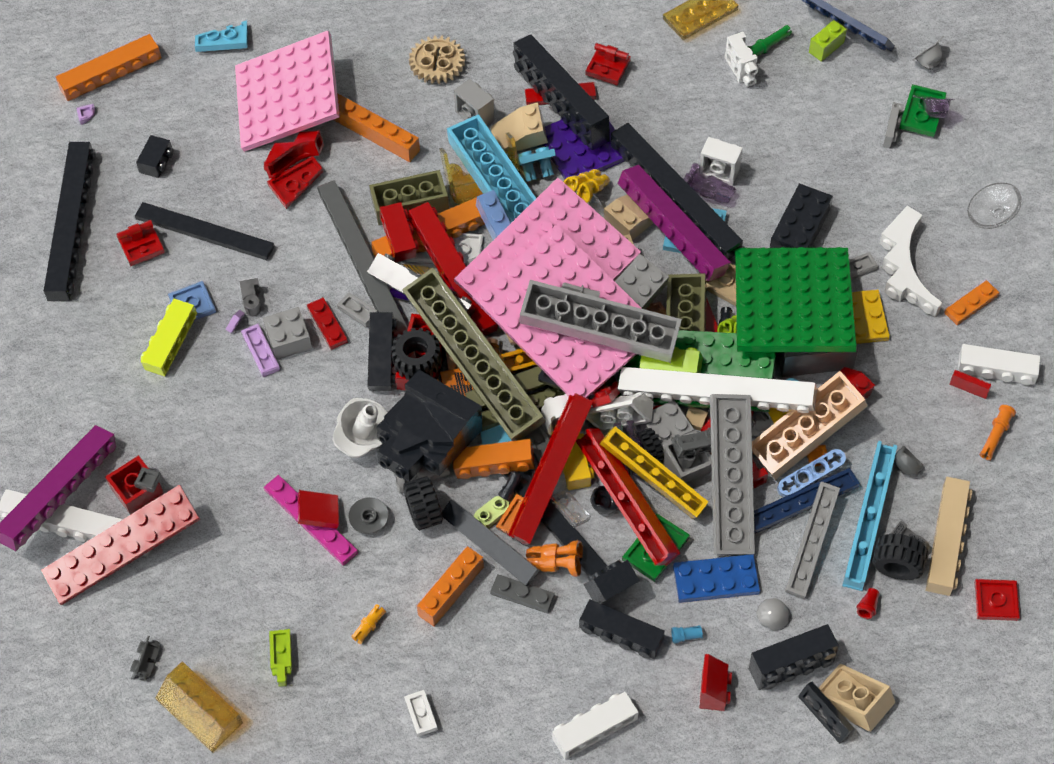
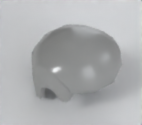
(773, 614)

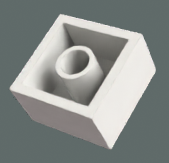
(720, 160)

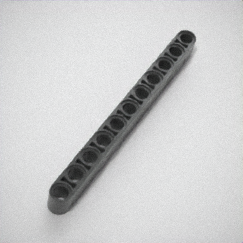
(358, 251)

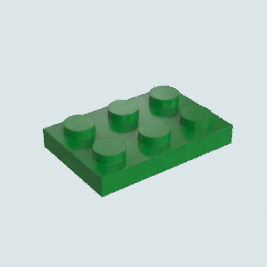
(914, 115)
(641, 560)

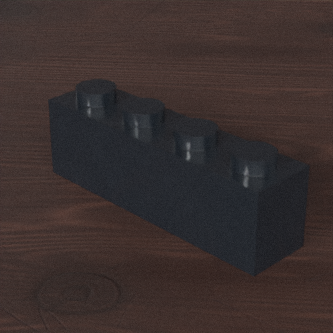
(379, 352)
(621, 629)

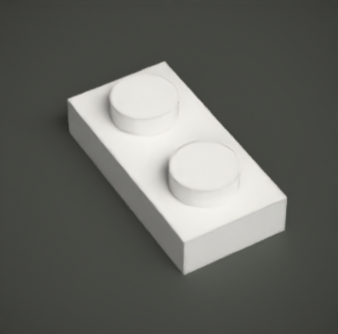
(420, 713)

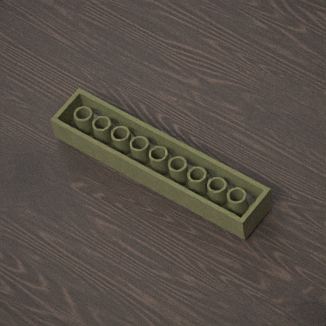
(474, 355)

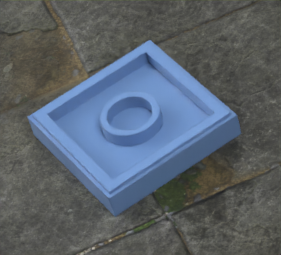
(197, 296)

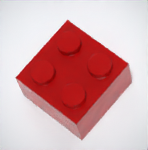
(122, 484)

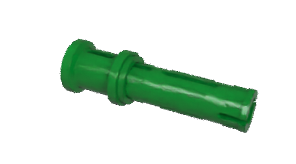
(763, 45)

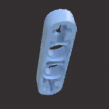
(812, 475)

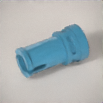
(682, 634)

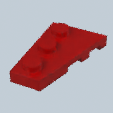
(295, 181)

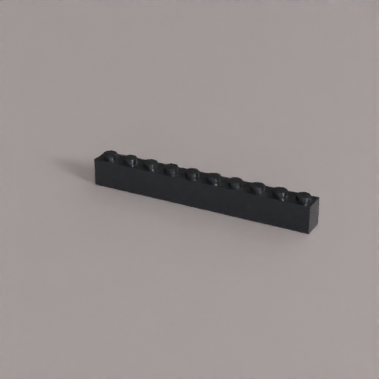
(639, 152)
(69, 222)

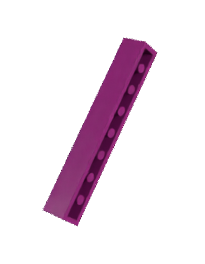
(673, 223)
(56, 487)

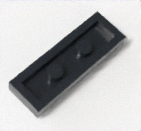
(826, 712)

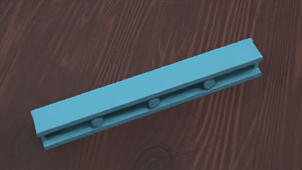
(869, 517)

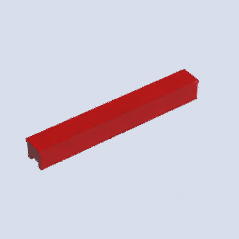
(549, 469)
(628, 499)

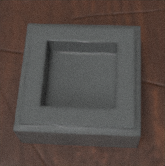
(147, 479)

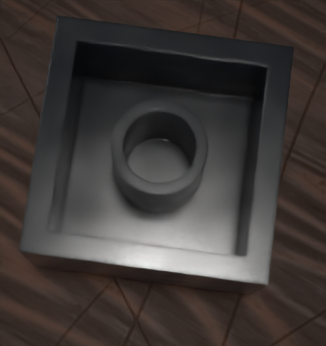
(610, 583)

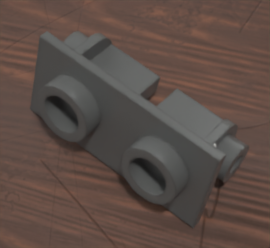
(147, 651)

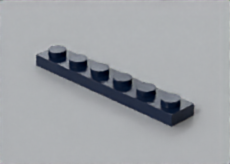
(800, 501)

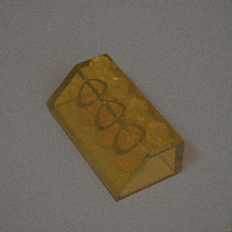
(198, 707)

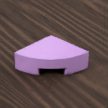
(85, 113)
(238, 316)

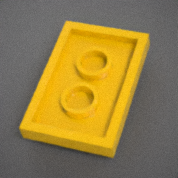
(869, 317)

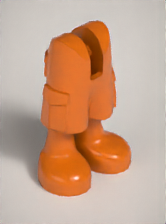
(549, 558)

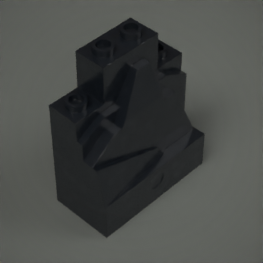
(427, 428)

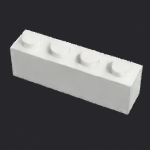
(999, 364)
(594, 725)

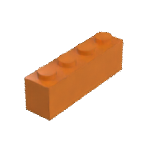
(494, 459)
(450, 586)

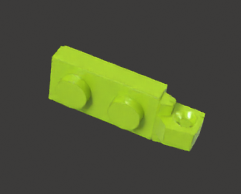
(280, 655)

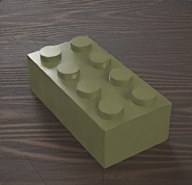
(411, 192)
(687, 300)

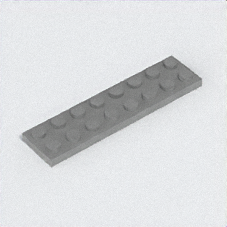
(732, 474)

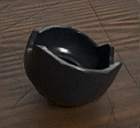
(602, 501)

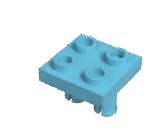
(543, 156)

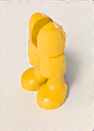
(587, 183)

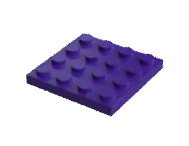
(575, 157)

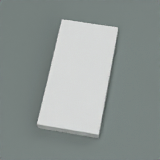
(468, 244)

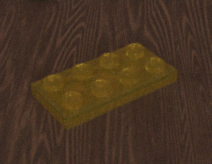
(697, 15)

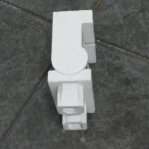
(741, 59)

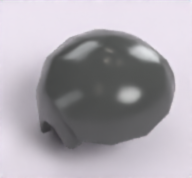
(907, 461)

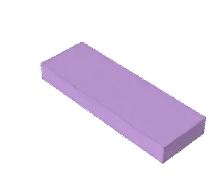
(260, 350)

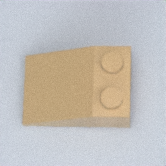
(524, 125)
(627, 217)
(858, 696)

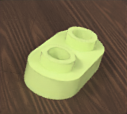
(492, 511)

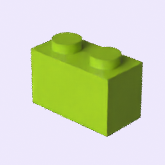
(827, 40)

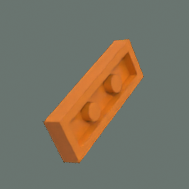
(971, 302)

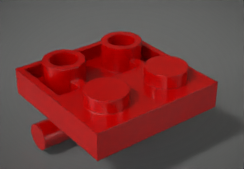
(608, 64)
(140, 243)

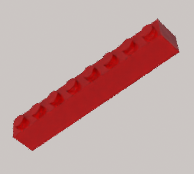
(446, 258)

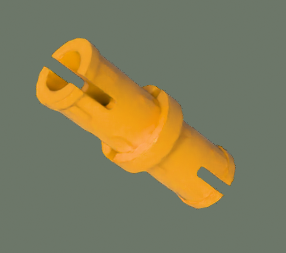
(368, 623)

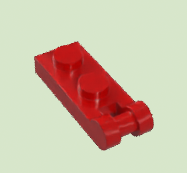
(606, 395)

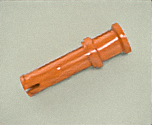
(1000, 425)

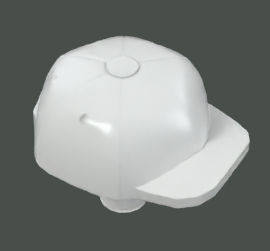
(357, 428)

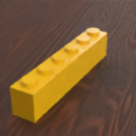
(654, 472)

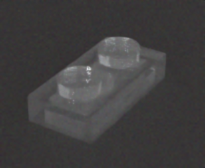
(570, 508)

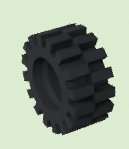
(651, 443)

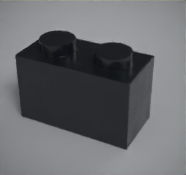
(154, 156)

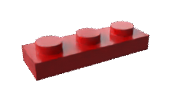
(327, 323)

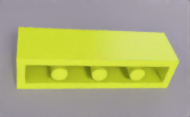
(168, 337)

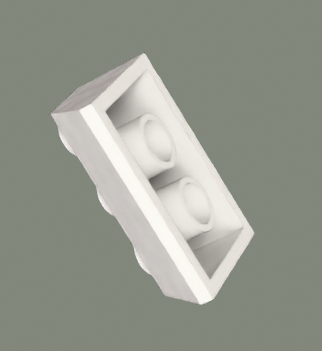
(622, 409)

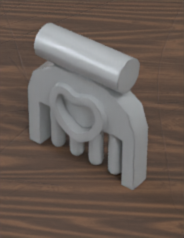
(760, 426)

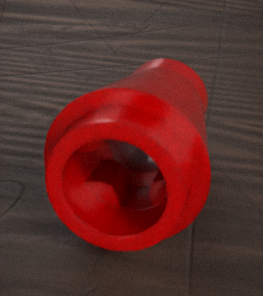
(868, 605)

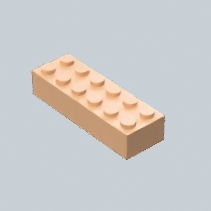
(801, 433)

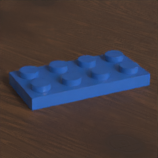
(716, 578)

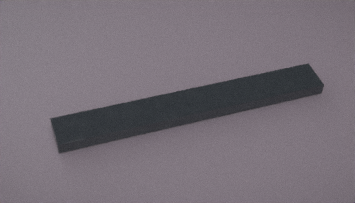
(205, 231)
(562, 529)

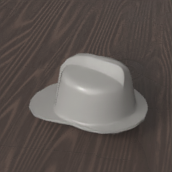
(930, 57)

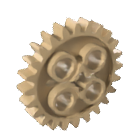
(449, 62)

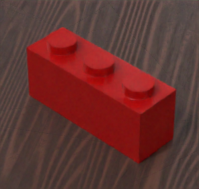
(398, 232)

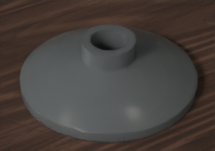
(366, 508)

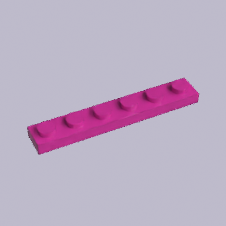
(329, 538)

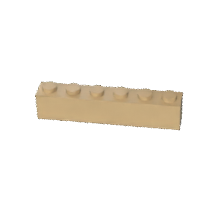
(948, 535)

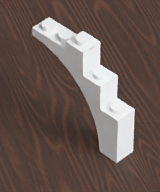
(898, 263)

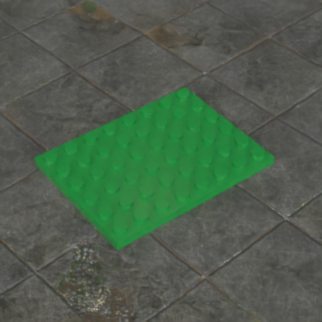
(794, 300)

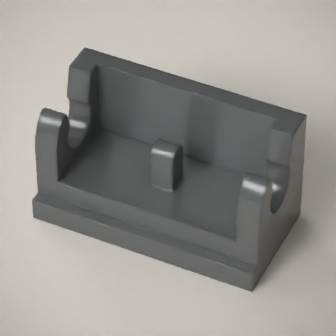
(692, 444)

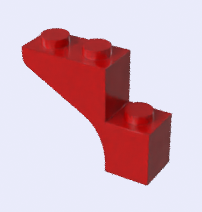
(286, 154)

